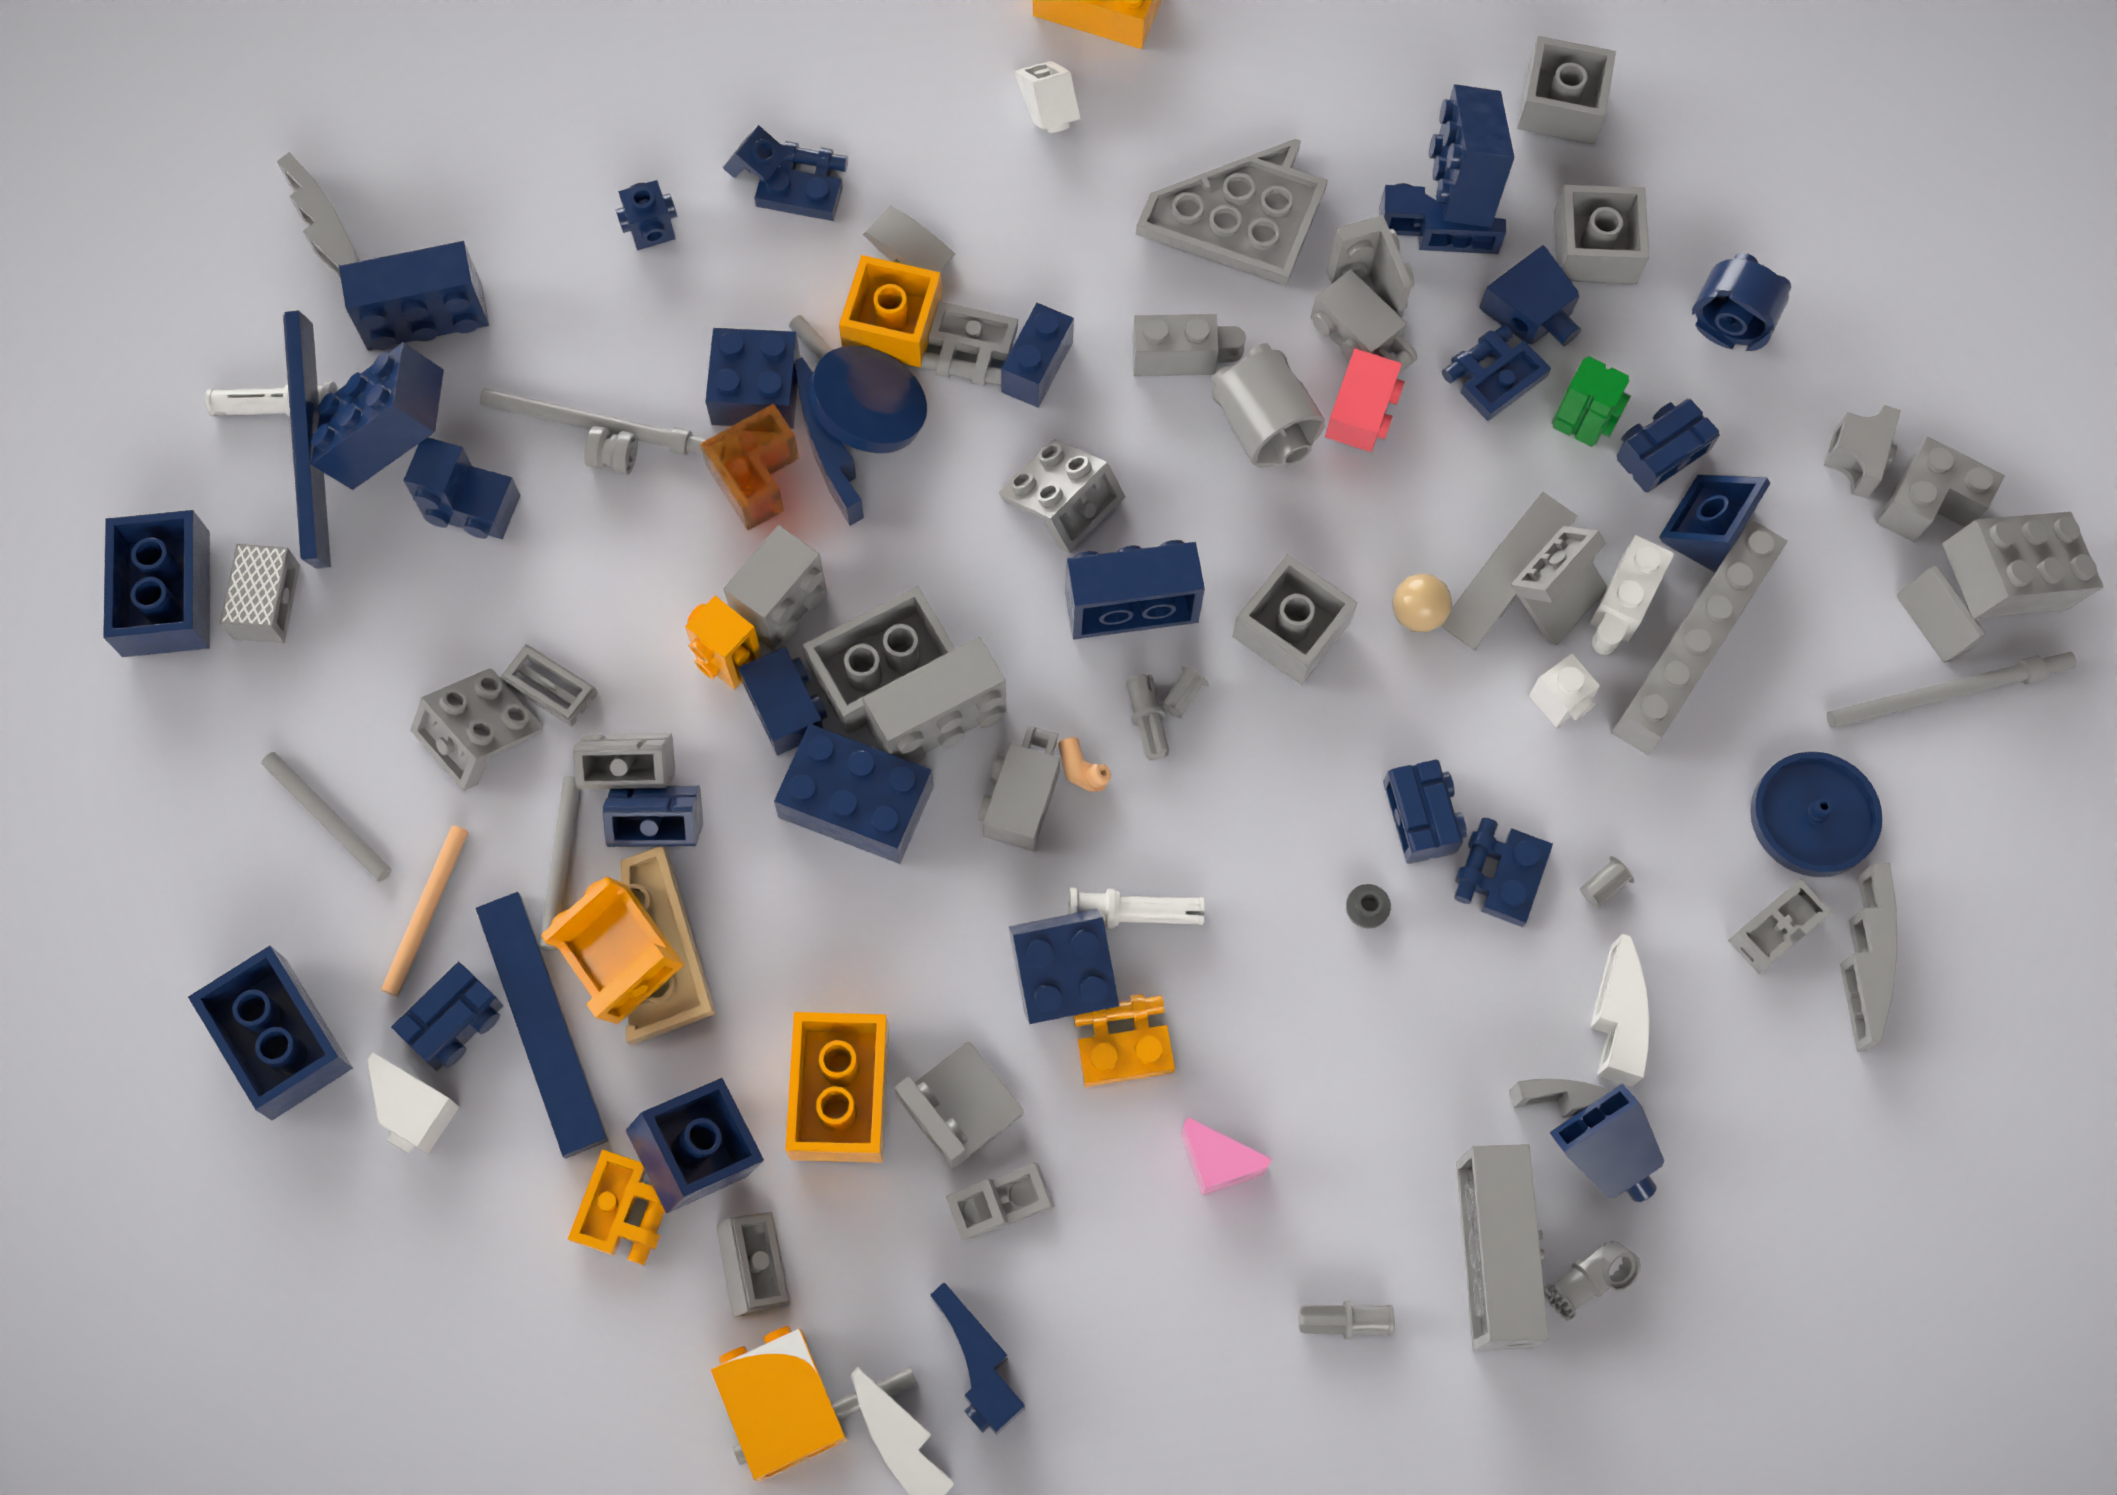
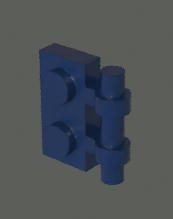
(801, 191)
(1504, 380)
(1516, 875)

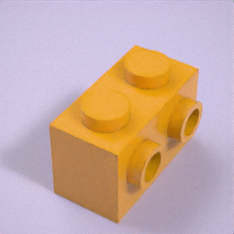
(721, 641)

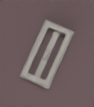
(577, 704)

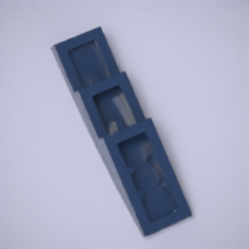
(830, 454)

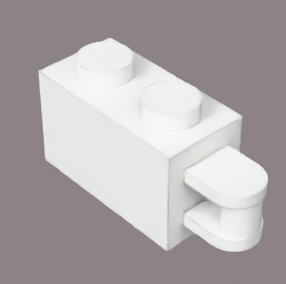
(1629, 594)

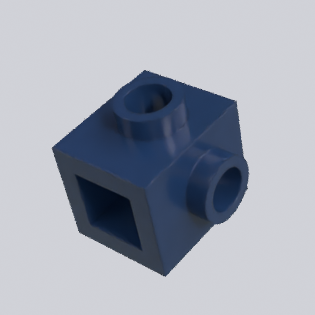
(646, 214)

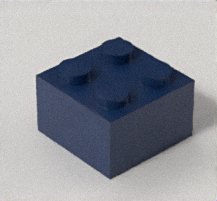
(750, 373)
(1063, 966)
(694, 1145)

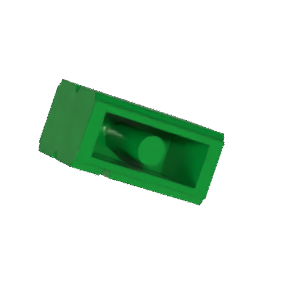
(1592, 402)

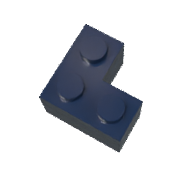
(458, 493)

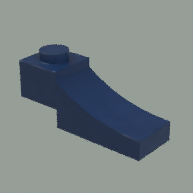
(1417, 214)
(989, 1398)

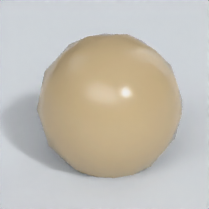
(1422, 603)

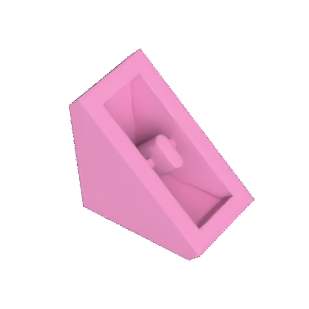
(1219, 1159)

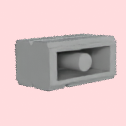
(624, 761)

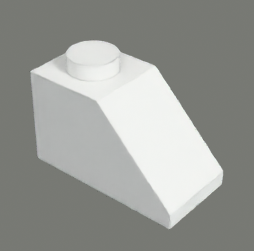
(1049, 95)
(408, 1107)

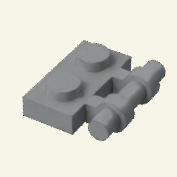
(970, 332)

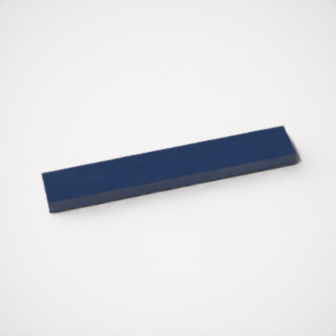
(304, 422)
(542, 1025)

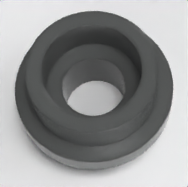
(1359, 915)

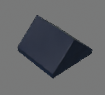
(1713, 516)

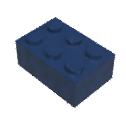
(1471, 155)
(414, 296)
(377, 416)
(157, 583)
(1134, 589)
(854, 793)
(270, 1033)

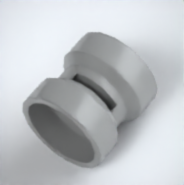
(614, 450)

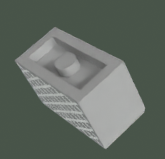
(260, 593)

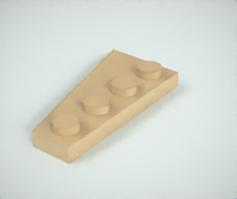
(685, 994)

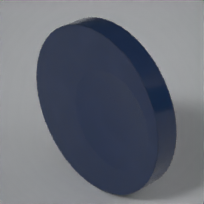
(867, 399)
(1816, 814)

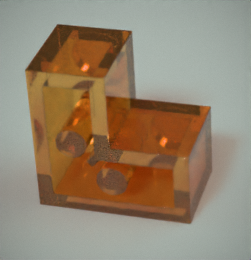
(745, 459)

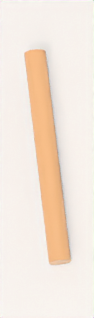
(424, 911)

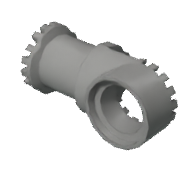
(1593, 1278)

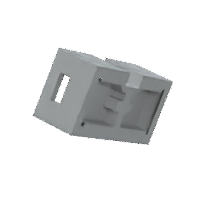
(1789, 915)

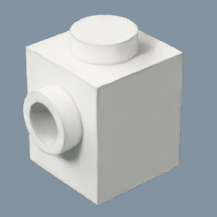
(1565, 691)

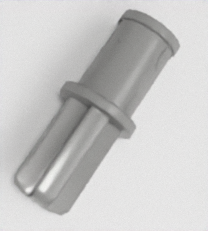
(1148, 715)
(1346, 1319)

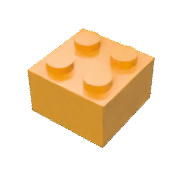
(891, 309)

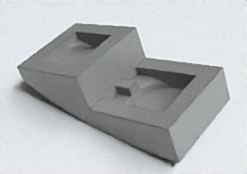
(908, 241)
(1571, 1094)
(1000, 1201)

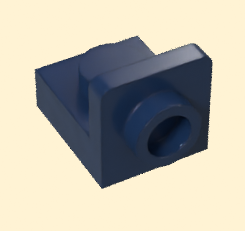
(757, 154)

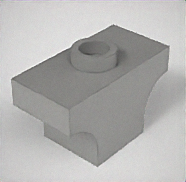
(1864, 449)

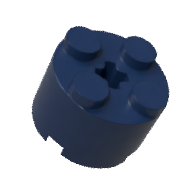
(1741, 303)

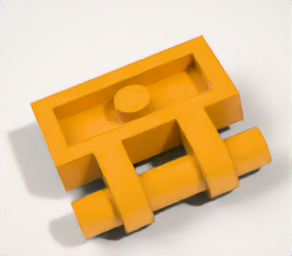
(1125, 1054)
(608, 1206)

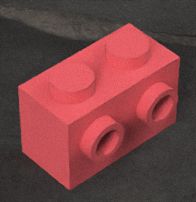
(1363, 400)

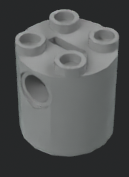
(1268, 408)

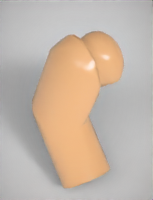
(1079, 772)

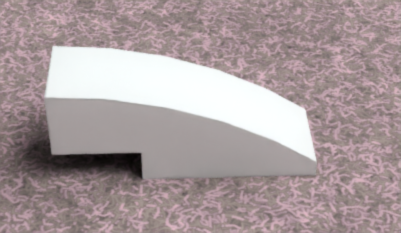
(1623, 1015)
(899, 1439)

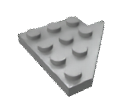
(1240, 213)

